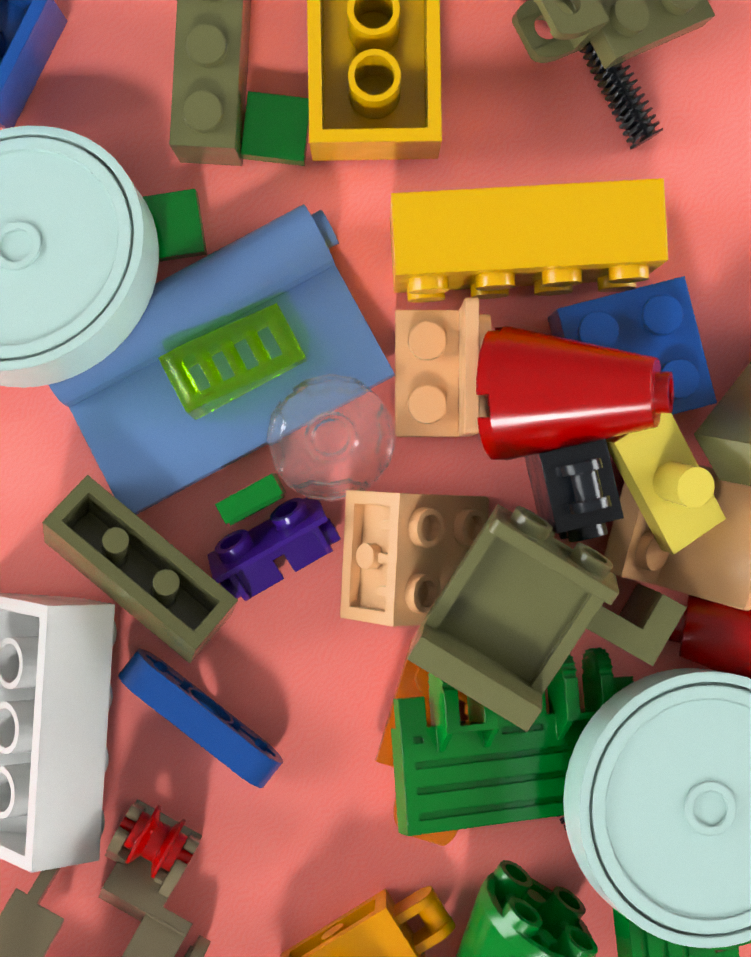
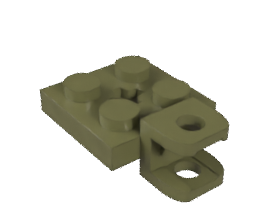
(612, 26)

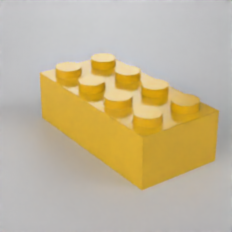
(374, 79)
(527, 238)

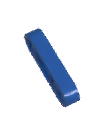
(200, 718)

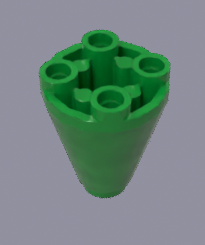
(525, 919)

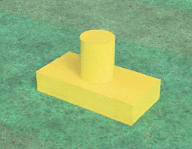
(667, 483)

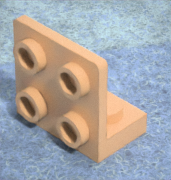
(439, 371)
(403, 552)
(709, 568)

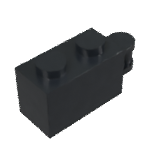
(575, 490)

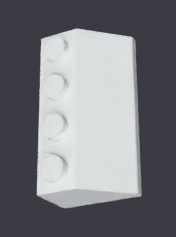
(53, 728)

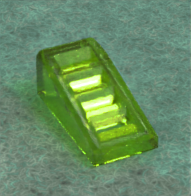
(202, 349)

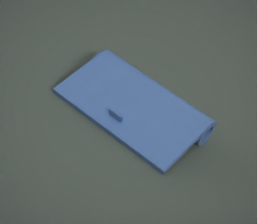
(129, 405)

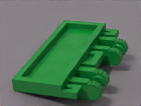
(486, 766)

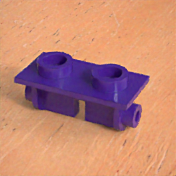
(245, 558)

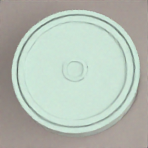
(71, 255)
(666, 805)

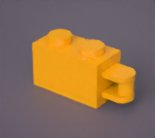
(380, 929)

